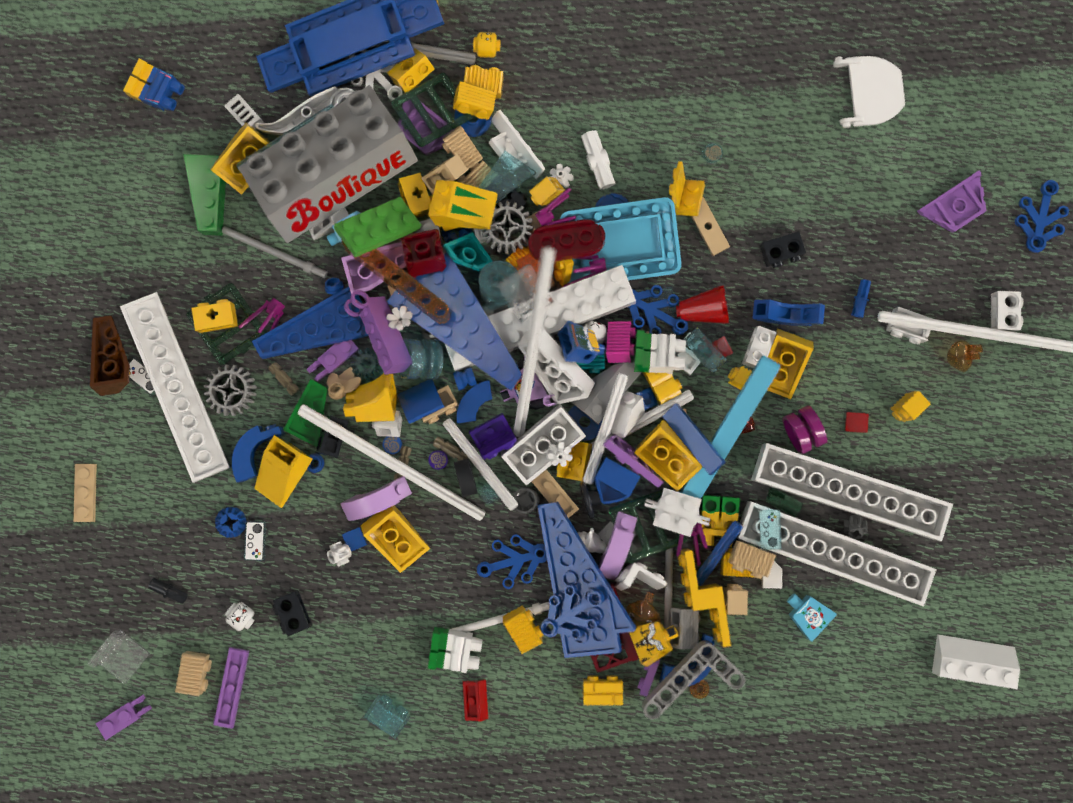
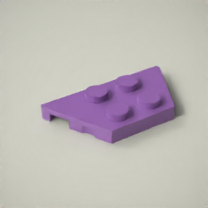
(422, 128)
(957, 205)
(625, 454)

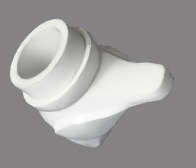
(593, 541)

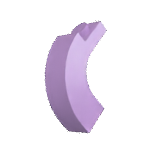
(377, 500)
(618, 546)

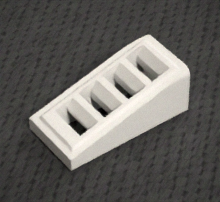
(256, 119)

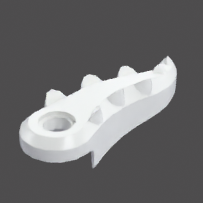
(305, 110)

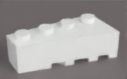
(558, 376)

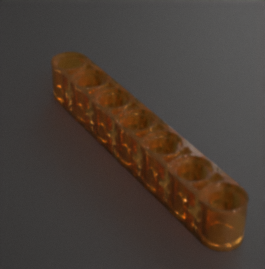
(403, 283)

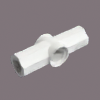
(598, 159)

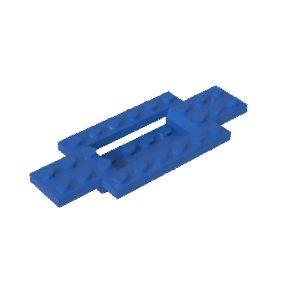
(342, 32)

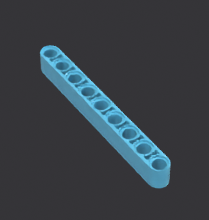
(735, 420)

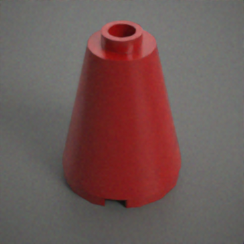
(705, 307)

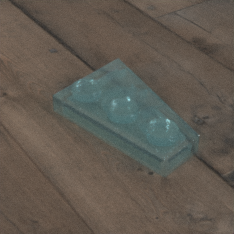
(506, 175)

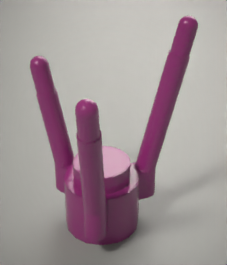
(545, 215)
(595, 267)
(274, 309)
(698, 527)

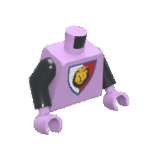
(539, 397)

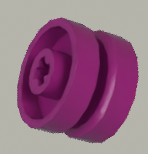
(804, 429)

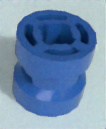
(464, 378)

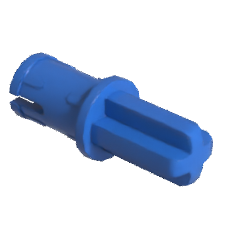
(861, 299)

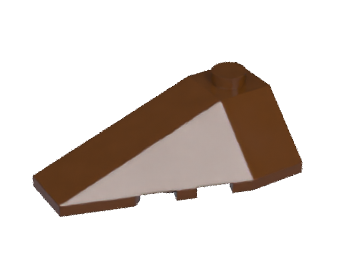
(108, 358)

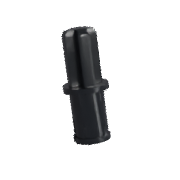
(168, 591)

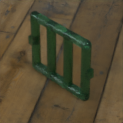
(412, 95)
(212, 344)
(647, 550)

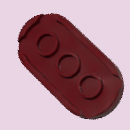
(568, 239)

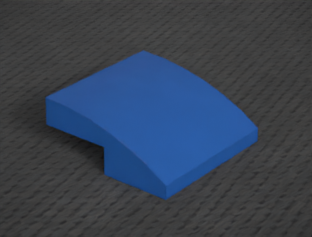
(420, 401)

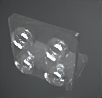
(520, 292)
(120, 656)

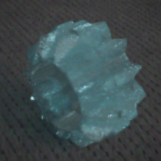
(363, 371)

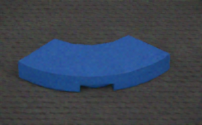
(472, 401)

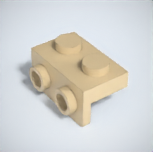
(449, 405)

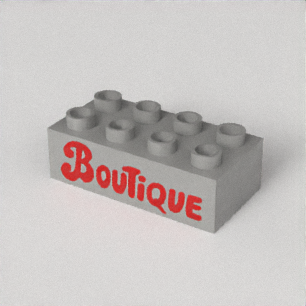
(328, 163)

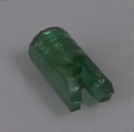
(784, 502)

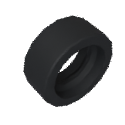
(465, 477)

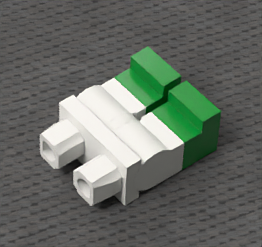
(657, 353)
(452, 649)

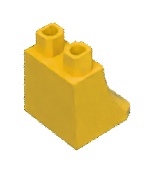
(373, 400)

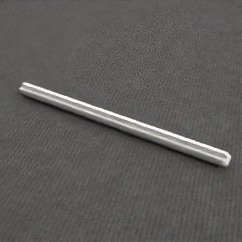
(975, 331)
(534, 340)
(391, 462)

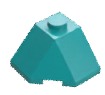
(468, 252)

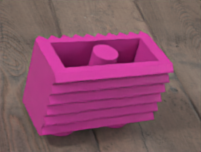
(620, 341)

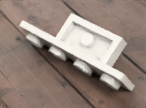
(512, 142)

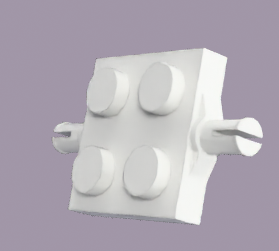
(677, 512)

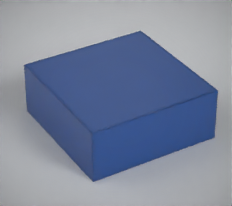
(355, 539)

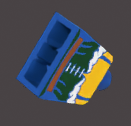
(579, 343)

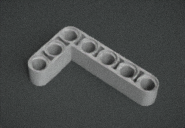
(689, 676)

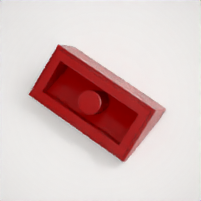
(475, 700)

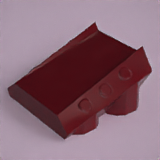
(423, 253)

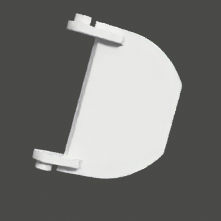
(874, 90)

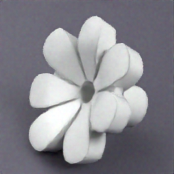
(563, 179)
(399, 318)
(559, 450)

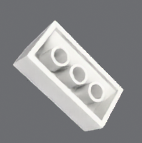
(529, 453)
(976, 661)

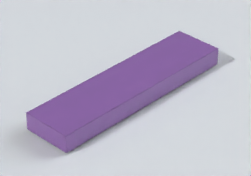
(231, 687)

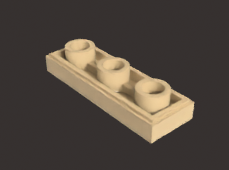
(714, 237)

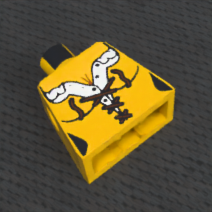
(653, 641)

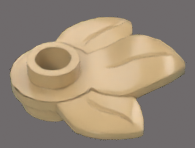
(342, 384)

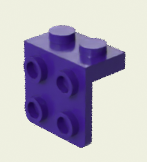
(493, 436)

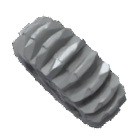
(507, 210)
(231, 381)

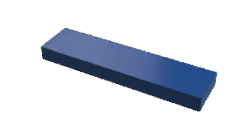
(694, 439)

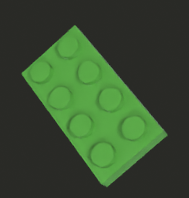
(377, 226)

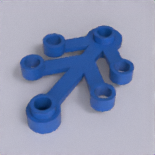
(1041, 219)
(652, 310)
(516, 560)
(569, 615)

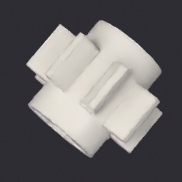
(339, 553)

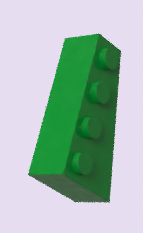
(206, 193)

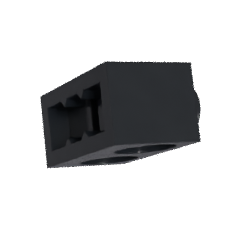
(781, 246)
(329, 444)
(297, 611)

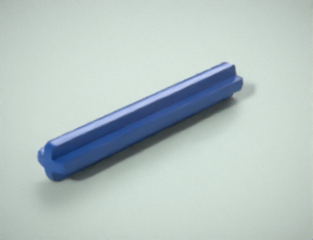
(718, 552)

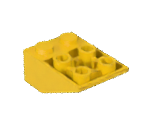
(280, 470)

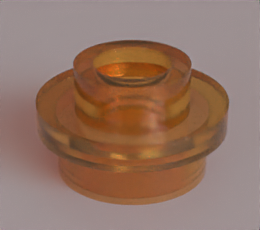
(700, 695)

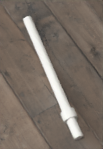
(536, 609)

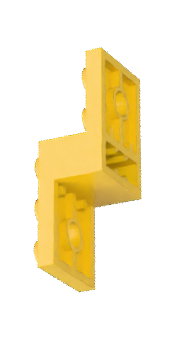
(704, 597)

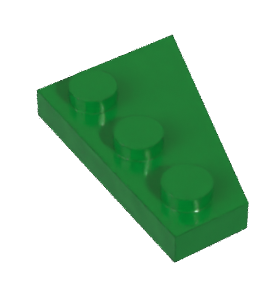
(315, 398)

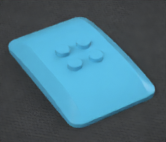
(637, 236)

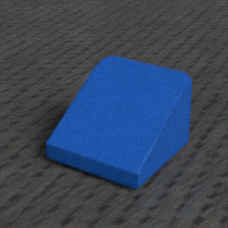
(648, 398)

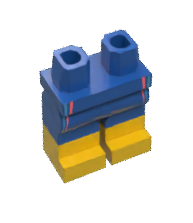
(155, 86)

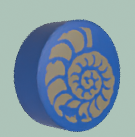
(392, 445)

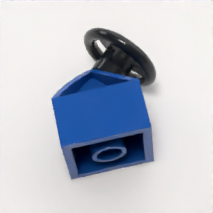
(612, 485)

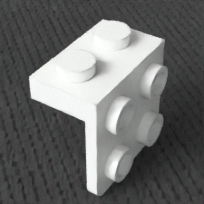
(639, 571)

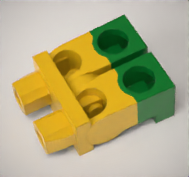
(720, 521)

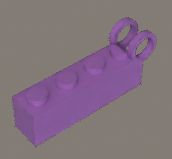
(385, 341)

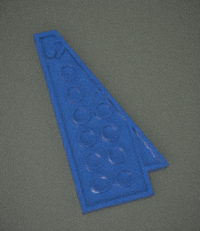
(468, 328)
(573, 564)

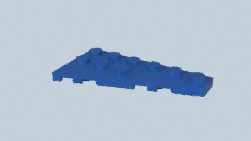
(313, 328)

